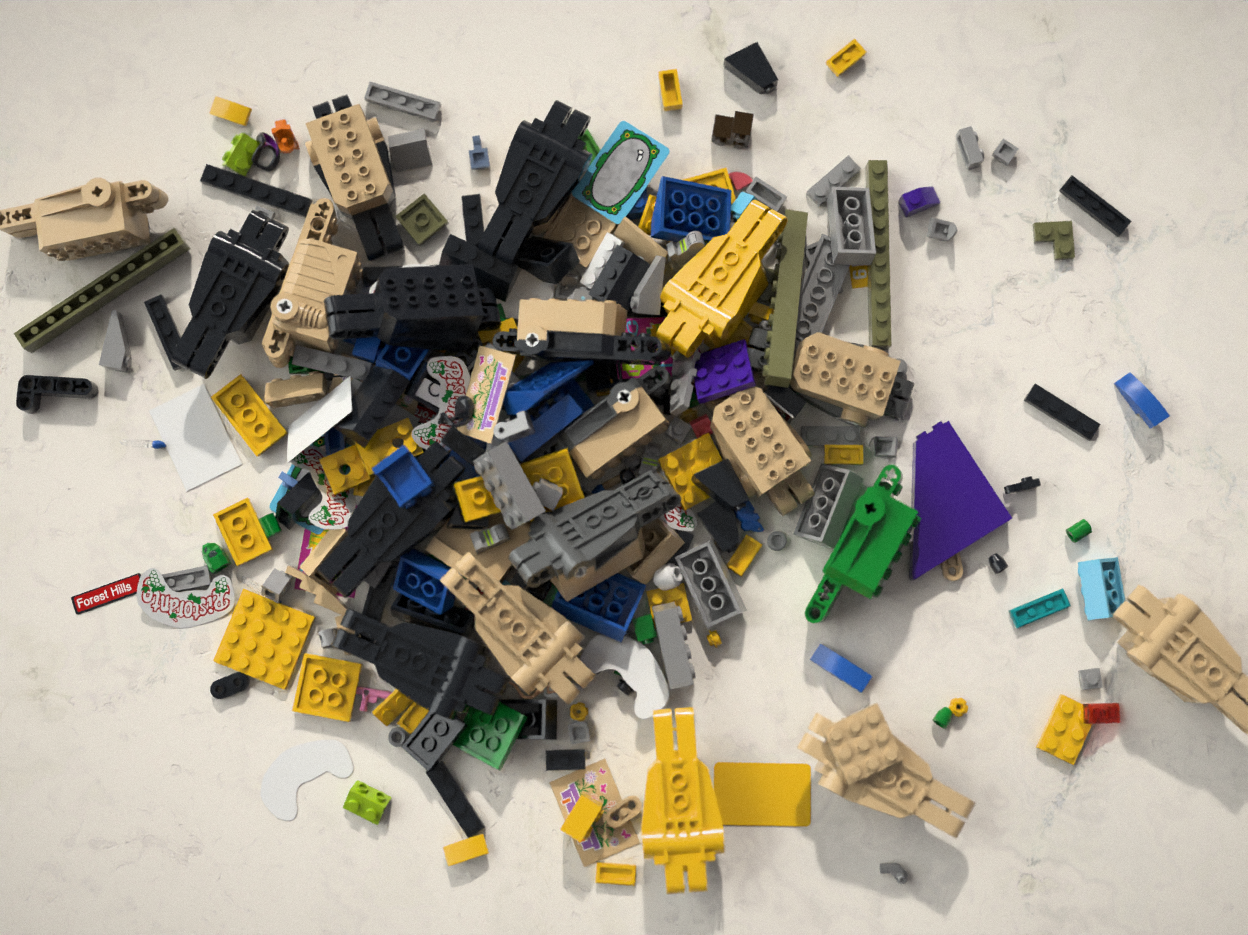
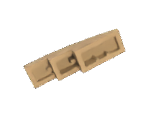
(324, 596)

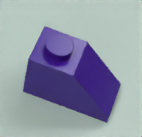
(918, 200)

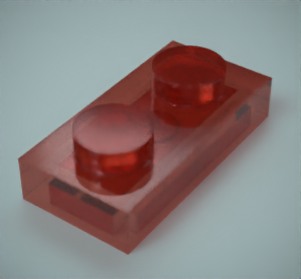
(1101, 713)

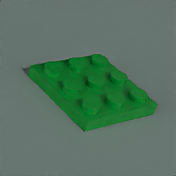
(491, 736)

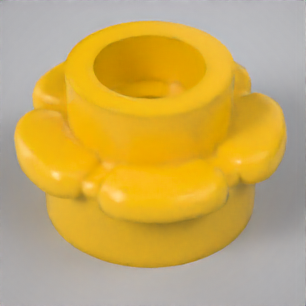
(714, 638)
(579, 706)
(963, 707)

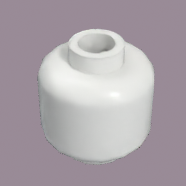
(668, 577)

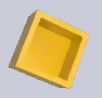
(582, 816)

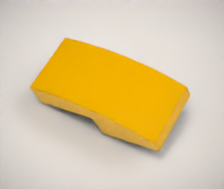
(230, 111)
(465, 850)

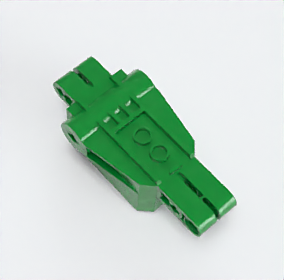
(867, 545)

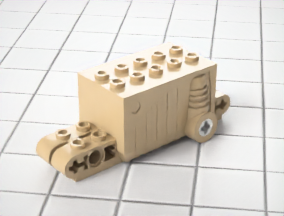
(314, 274)

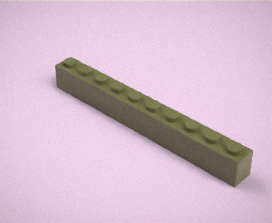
(879, 271)
(102, 291)
(785, 300)

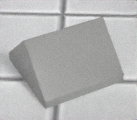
(409, 150)

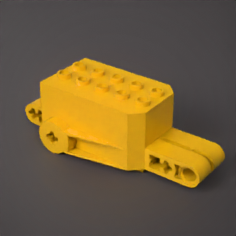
(720, 283)
(680, 806)

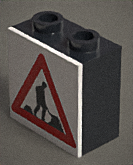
(785, 401)

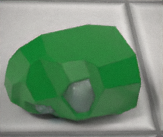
(215, 557)

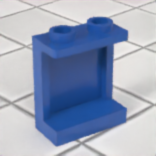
(404, 477)

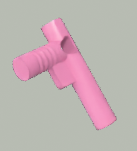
(371, 697)

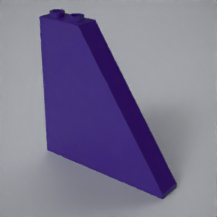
(951, 497)

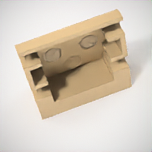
(453, 544)

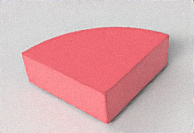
(739, 180)

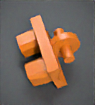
(284, 137)

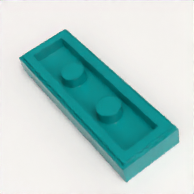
(1039, 608)

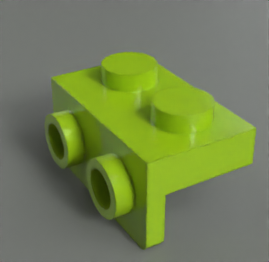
(240, 154)
(366, 802)

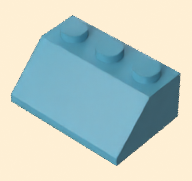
(1101, 587)

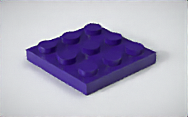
(723, 372)

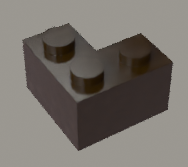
(733, 130)

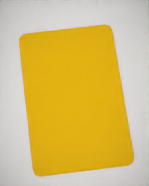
(763, 793)

